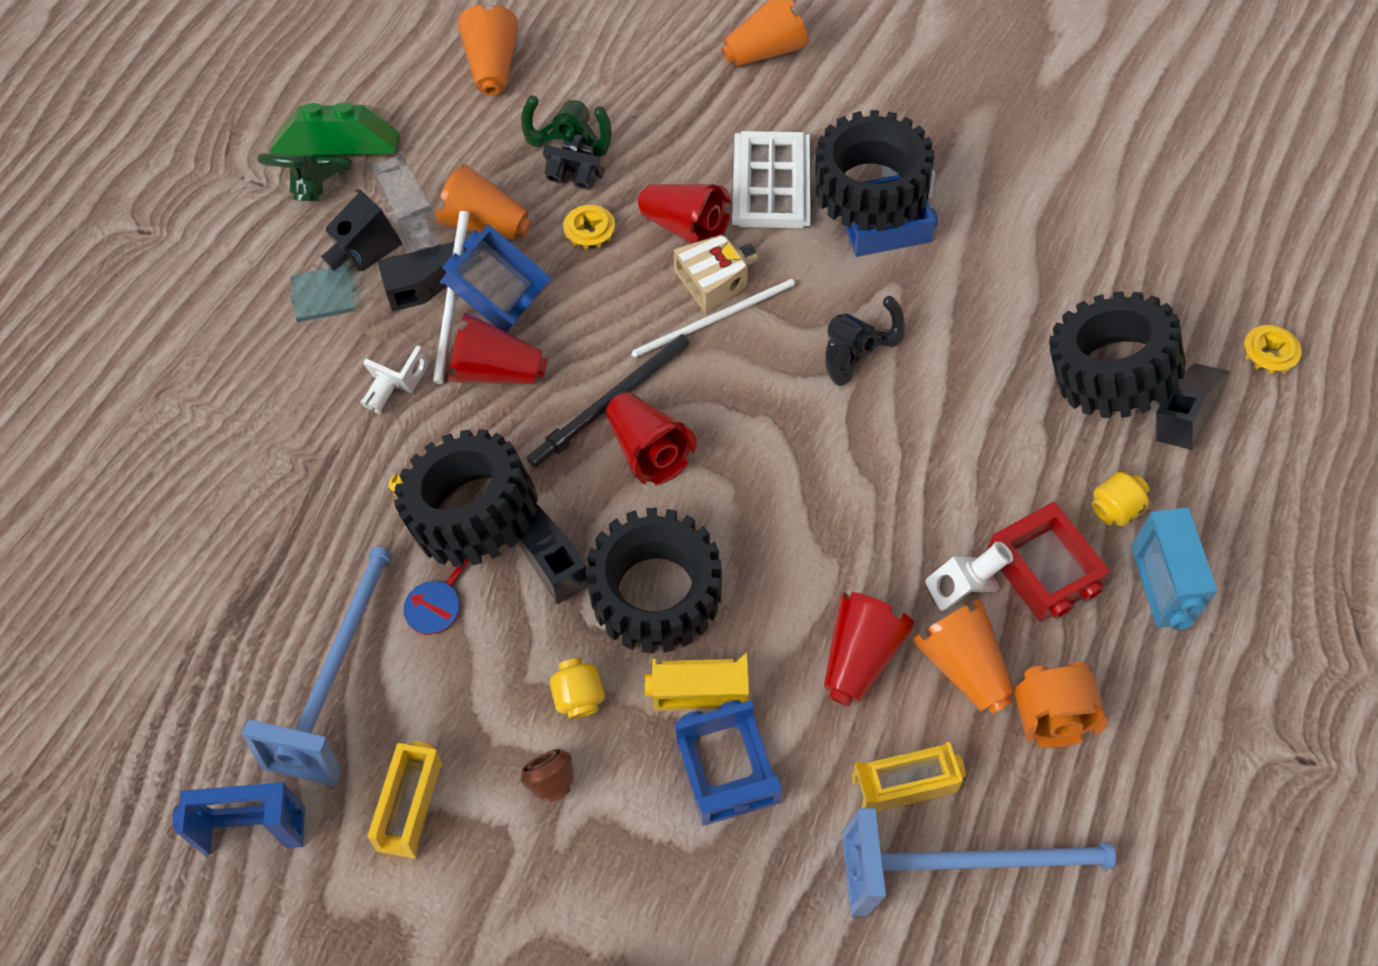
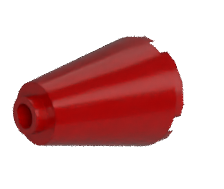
(687, 210)
(493, 356)
(650, 439)
(862, 645)

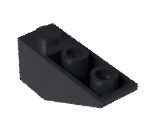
(415, 276)
(1188, 409)
(553, 557)

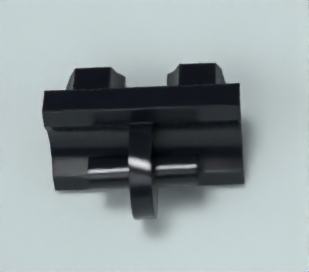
(573, 157)

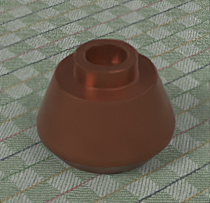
(549, 775)

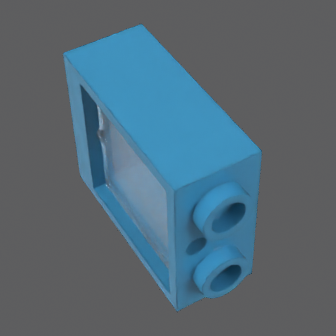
(1173, 568)

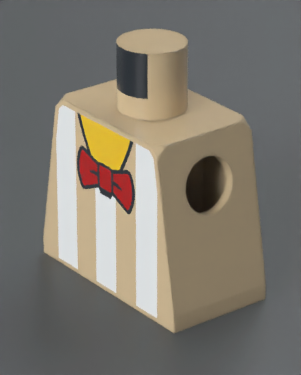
(713, 270)

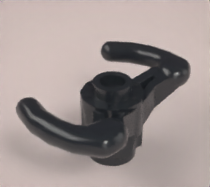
(854, 339)

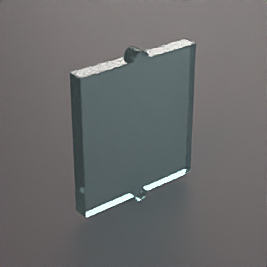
(322, 293)

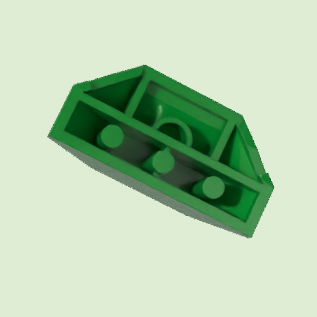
(335, 131)

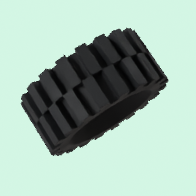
(879, 142)
(1125, 381)
(480, 525)
(653, 539)

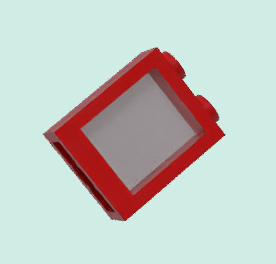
(1051, 562)

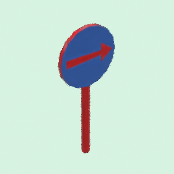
(433, 605)

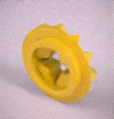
(597, 218)
(1274, 338)

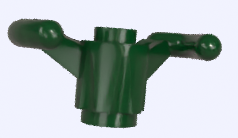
(568, 122)
(306, 172)

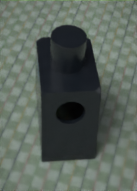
(360, 235)

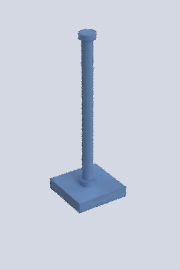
(297, 750)
(866, 863)

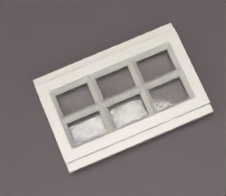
(771, 179)

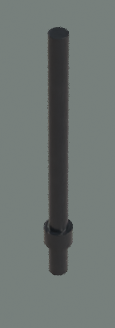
(560, 439)

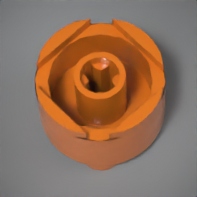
(1060, 705)

